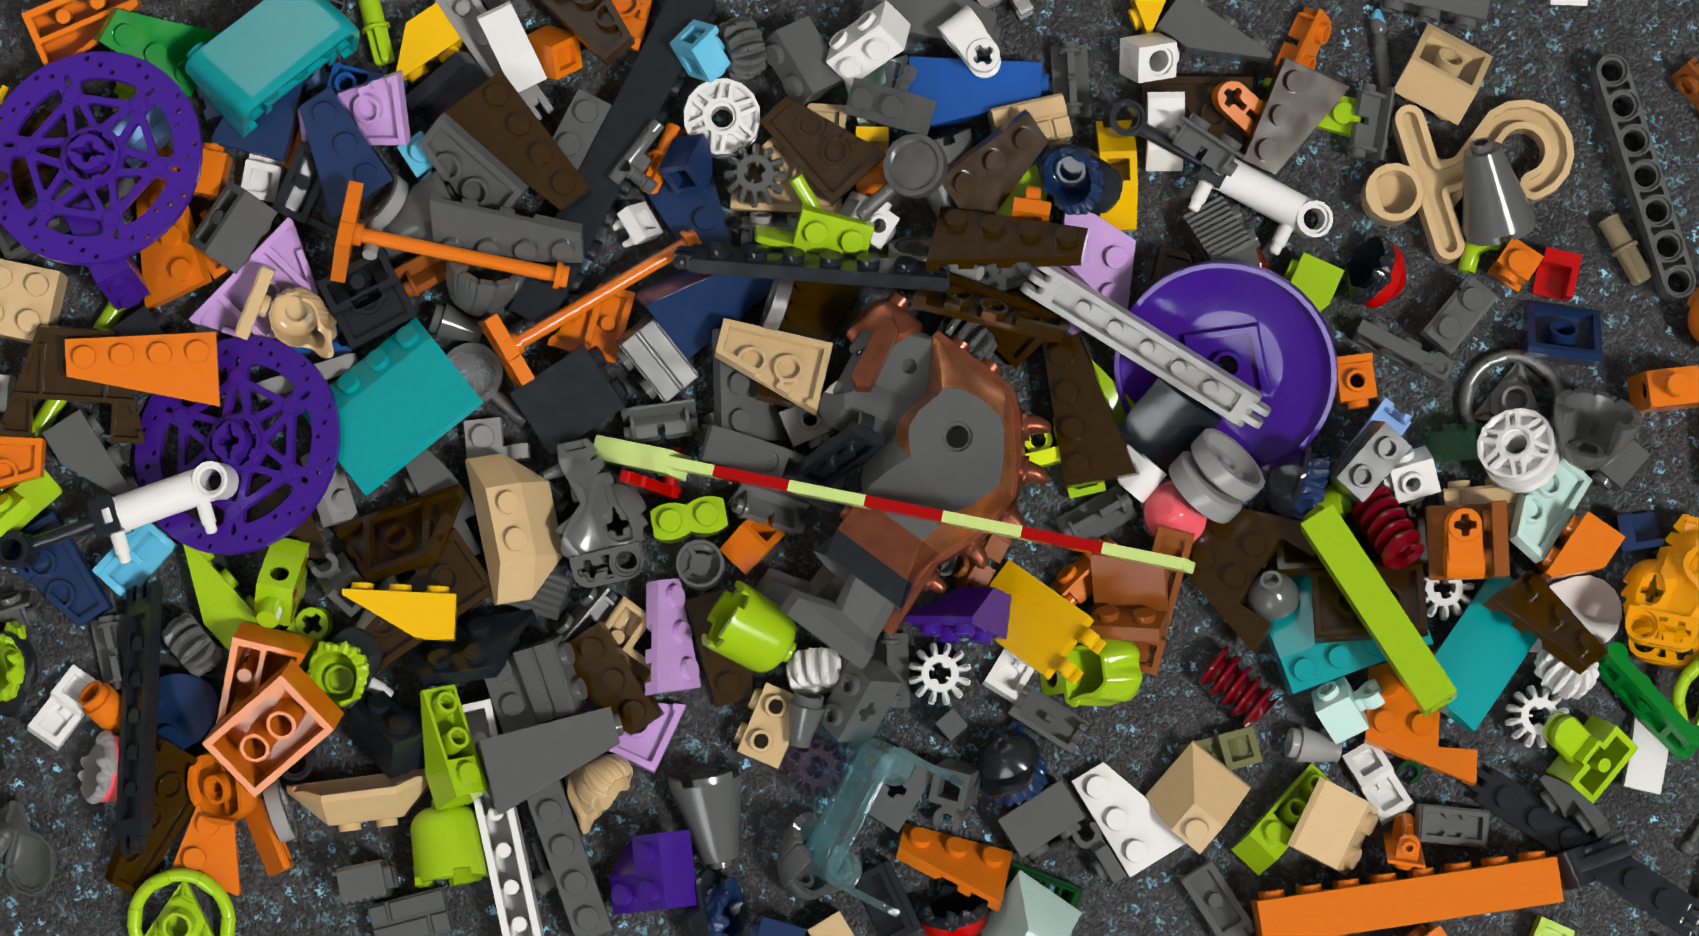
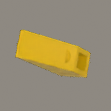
(416, 613)

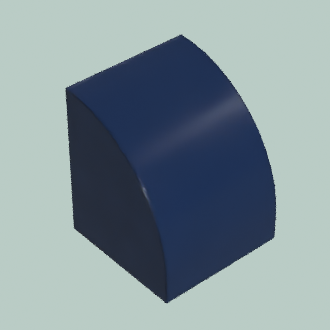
(687, 164)

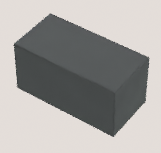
(951, 724)

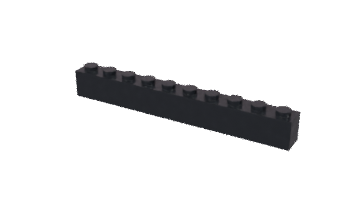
(643, 97)

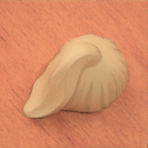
(303, 321)
(596, 786)

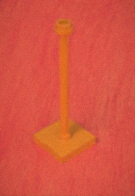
(354, 233)
(511, 346)

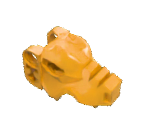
(1675, 609)

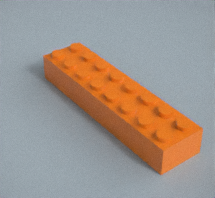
(1410, 899)

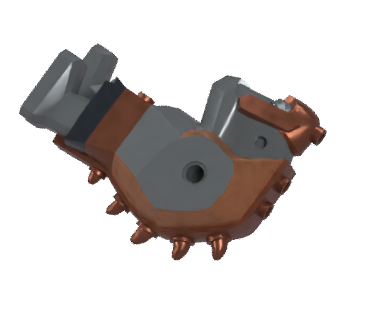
(948, 447)

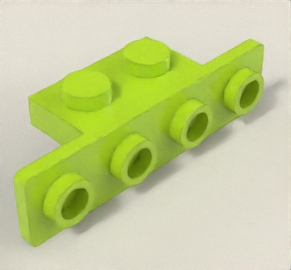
(820, 231)
(26, 501)

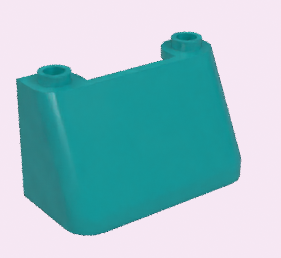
(269, 56)

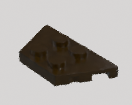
(402, 534)

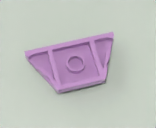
(280, 251)
(1106, 259)

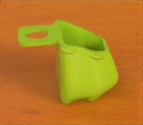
(1107, 677)

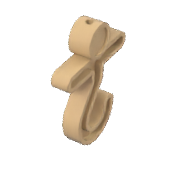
(1436, 184)

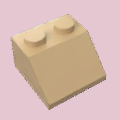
(1443, 74)
(1334, 827)

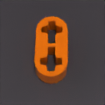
(1234, 114)

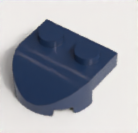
(186, 708)

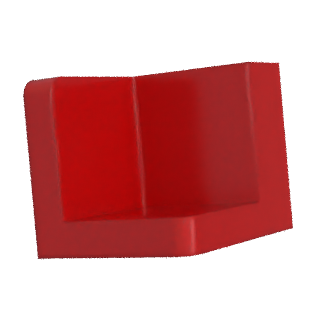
(1556, 274)

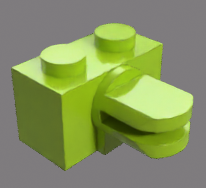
(1588, 752)

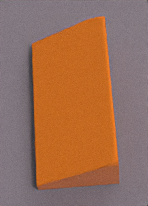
(272, 852)

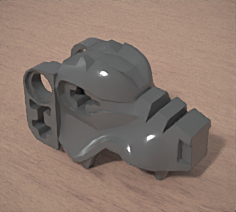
(587, 529)

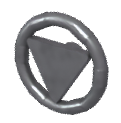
(1512, 390)

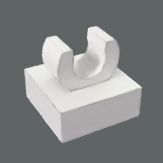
(639, 224)

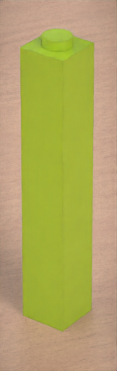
(1378, 609)

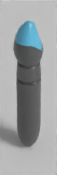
(1381, 51)

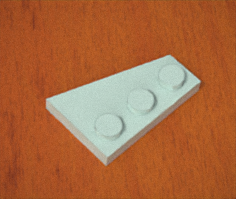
(1545, 511)

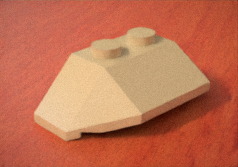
(514, 525)
(362, 799)

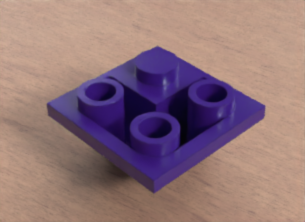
(965, 613)

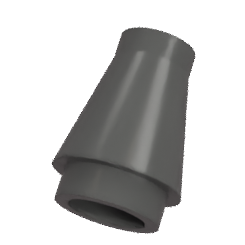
(454, 324)
(804, 717)

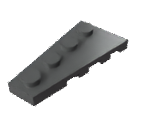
(505, 232)

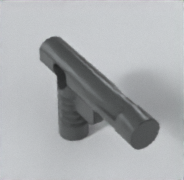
(638, 160)

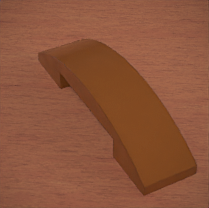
(1173, 543)

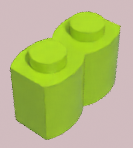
(700, 517)

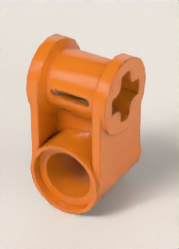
(1463, 554)

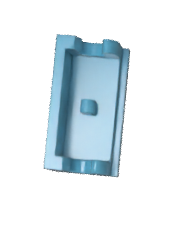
(148, 550)

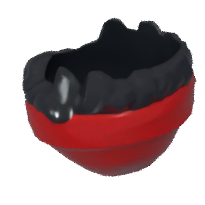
(1375, 272)
(953, 913)

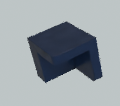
(1639, 531)

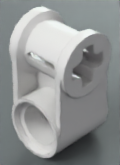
(969, 37)
(1150, 476)

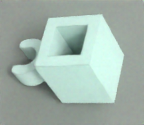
(1343, 709)

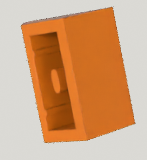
(1583, 547)

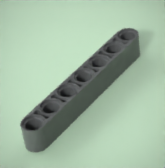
(1646, 160)

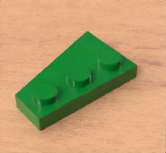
(155, 41)

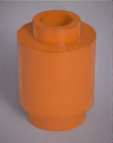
(102, 705)

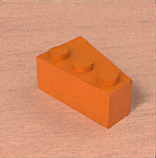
(70, 26)

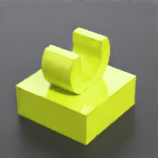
(1043, 455)

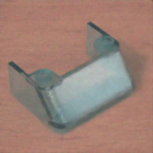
(869, 767)

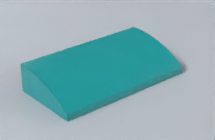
(1481, 656)

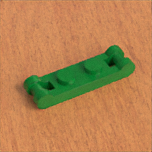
(1647, 702)

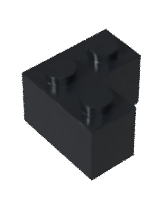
(388, 734)

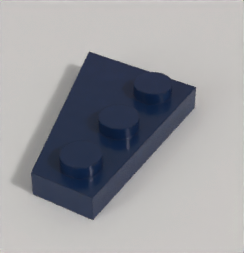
(692, 210)

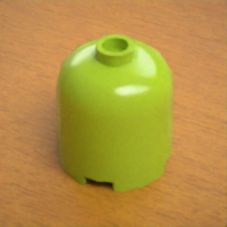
(750, 629)
(447, 847)

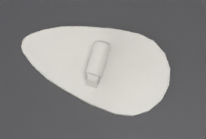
(1592, 603)

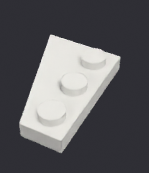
(1125, 819)

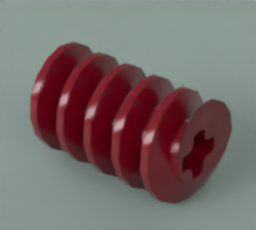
(1388, 529)
(1237, 687)

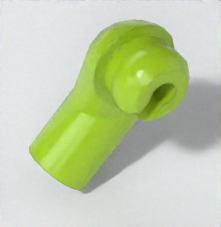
(1471, 254)

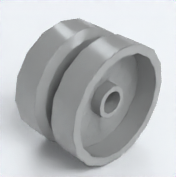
(1216, 475)

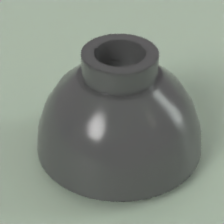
(1273, 595)

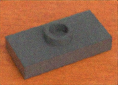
(1451, 825)

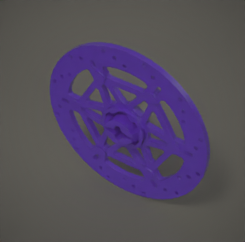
(100, 169)
(246, 446)

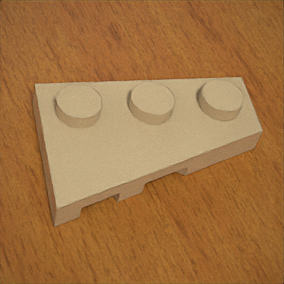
(777, 359)

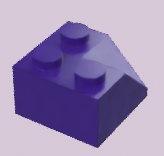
(654, 874)

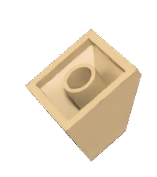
(1197, 796)

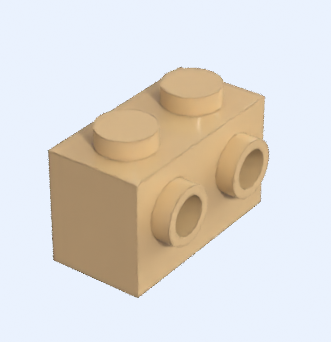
(768, 729)

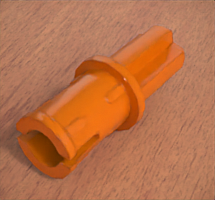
(656, 155)

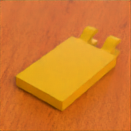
(1043, 624)

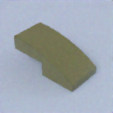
(1232, 748)

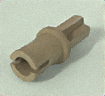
(1625, 249)

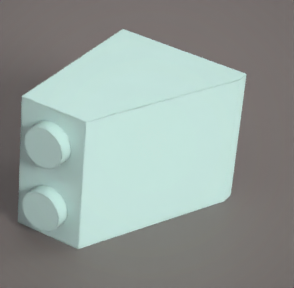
(1031, 911)

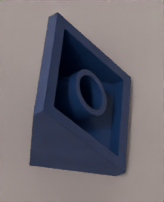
(1562, 334)

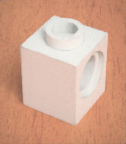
(1136, 55)

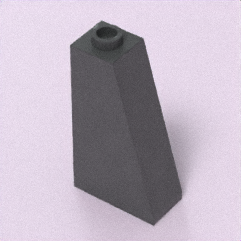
(929, 14)
(540, 755)

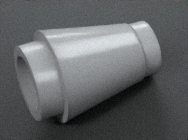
(1311, 746)

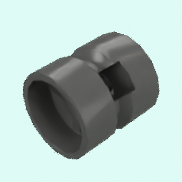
(700, 565)

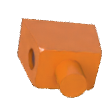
(1665, 389)

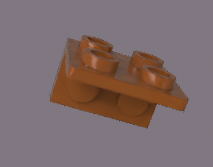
(1493, 531)
(1129, 600)

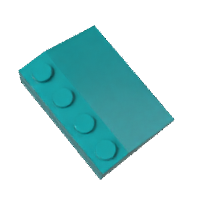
(397, 405)
(1311, 663)

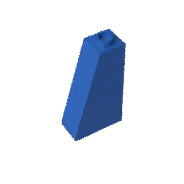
(968, 98)

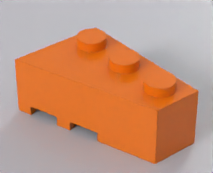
(255, 657)

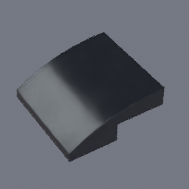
(303, 195)
(1166, 423)

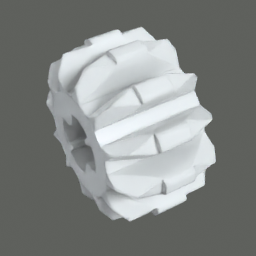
(1436, 601)
(815, 669)
(1562, 678)
(933, 684)
(1522, 714)

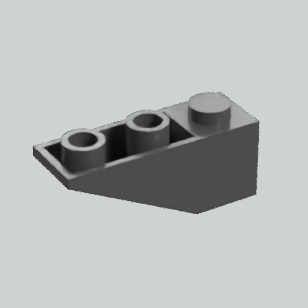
(1464, 13)
(1209, 35)
(82, 449)

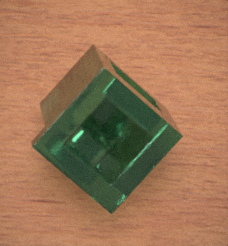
(1454, 442)

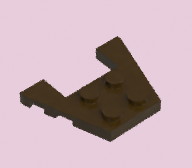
(46, 378)
(1232, 557)

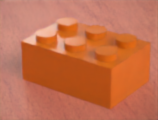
(273, 728)

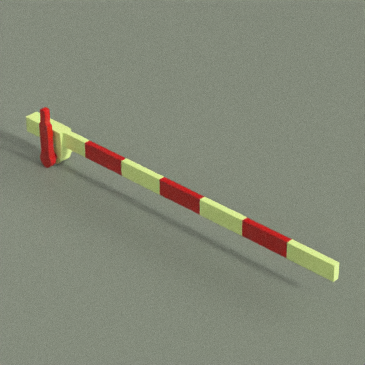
(675, 465)

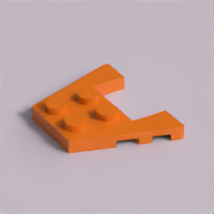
(1404, 731)

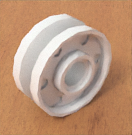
(728, 96)
(1512, 431)

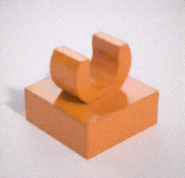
(1031, 206)

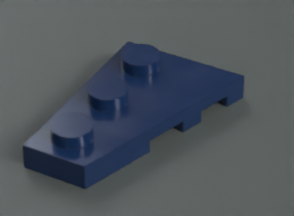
(340, 149)
(65, 575)

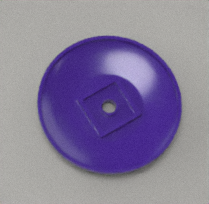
(1266, 328)

